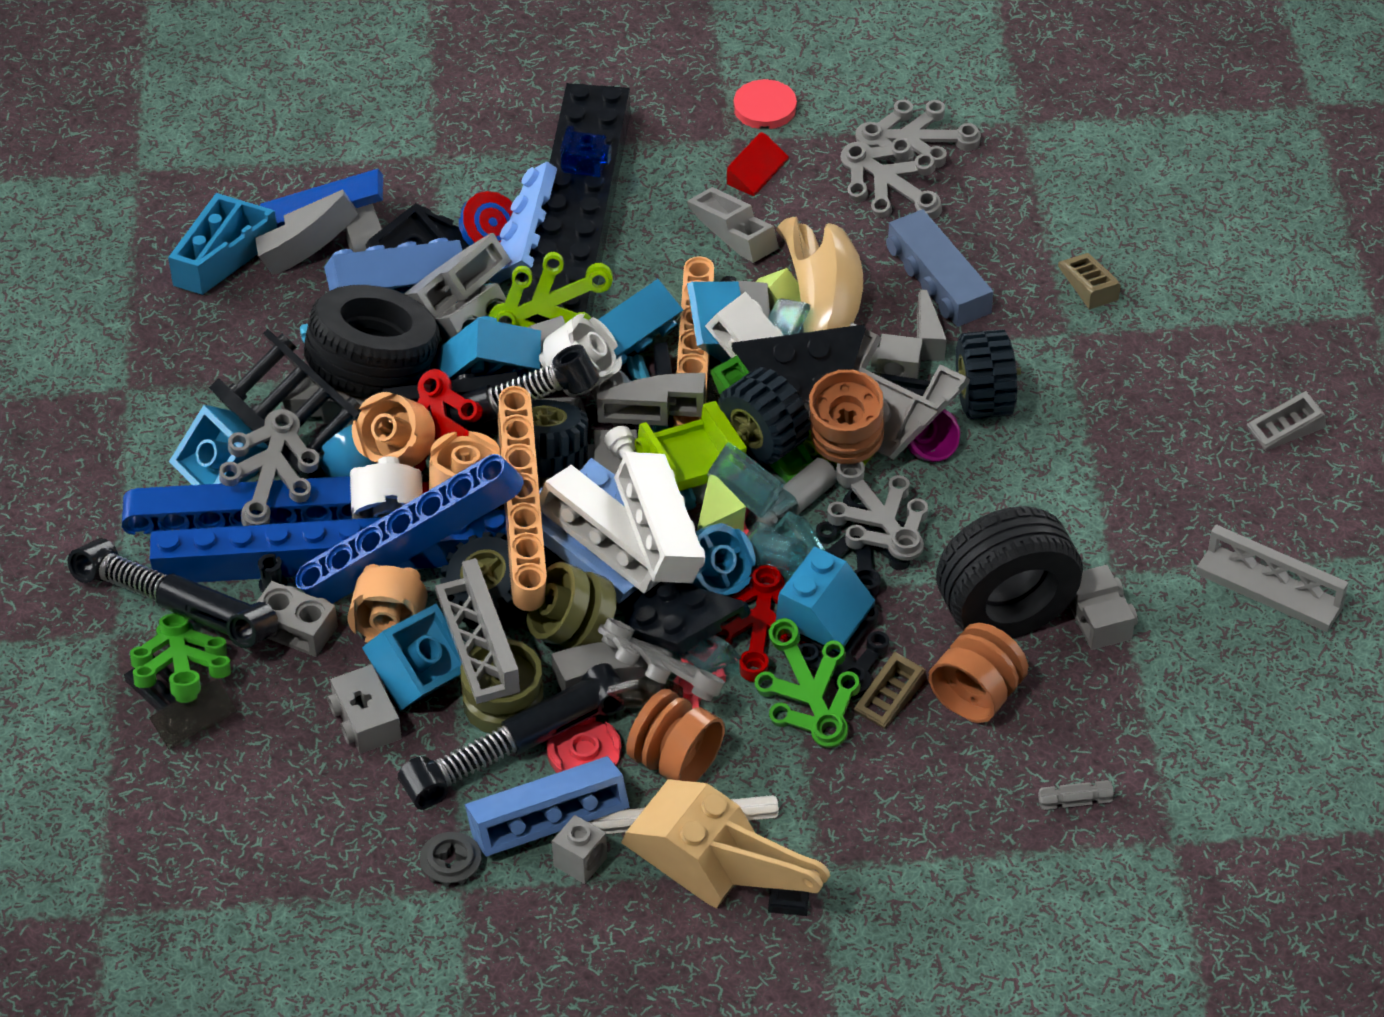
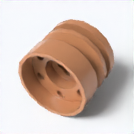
(846, 416)
(978, 672)
(675, 737)

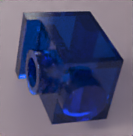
(584, 153)

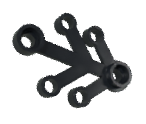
(864, 564)
(863, 664)

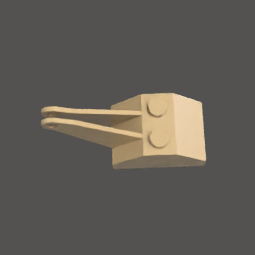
(711, 846)

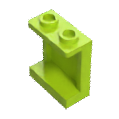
(691, 446)

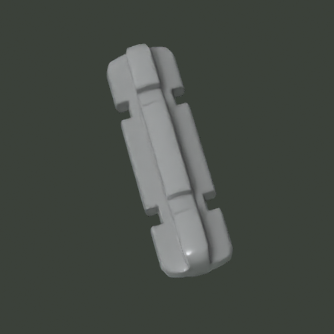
(1075, 795)

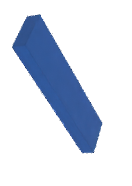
(360, 189)

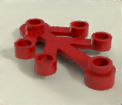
(436, 401)
(760, 618)

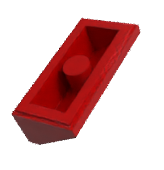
(756, 165)

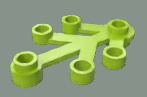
(545, 302)

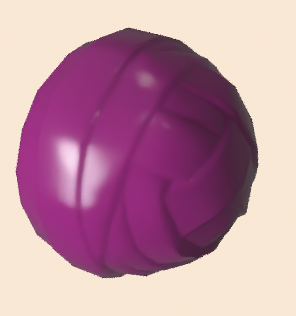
(939, 435)

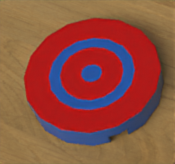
(483, 215)

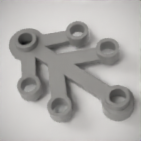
(880, 134)
(889, 176)
(270, 462)
(901, 542)
(659, 660)

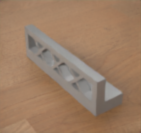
(1272, 583)
(491, 628)

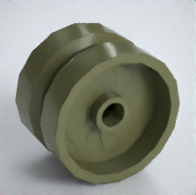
(572, 607)
(489, 714)

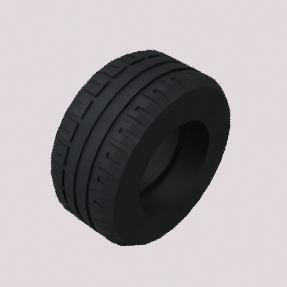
(370, 339)
(1010, 571)

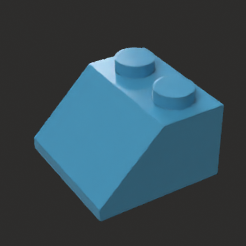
(206, 446)
(825, 598)
(415, 656)

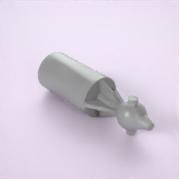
(801, 490)

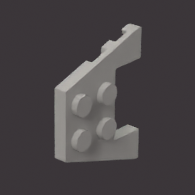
(905, 411)

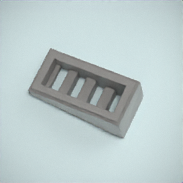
(930, 329)
(1301, 403)

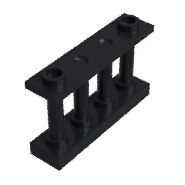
(254, 417)

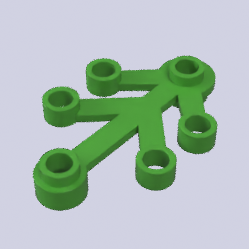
(184, 683)
(810, 690)

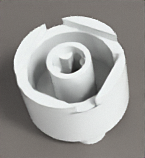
(593, 337)
(383, 487)

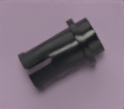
(270, 571)

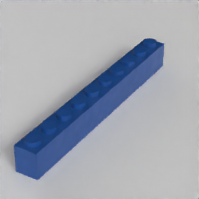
(235, 550)

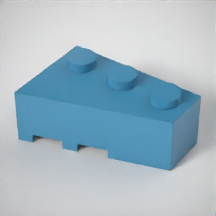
(219, 242)
(489, 349)

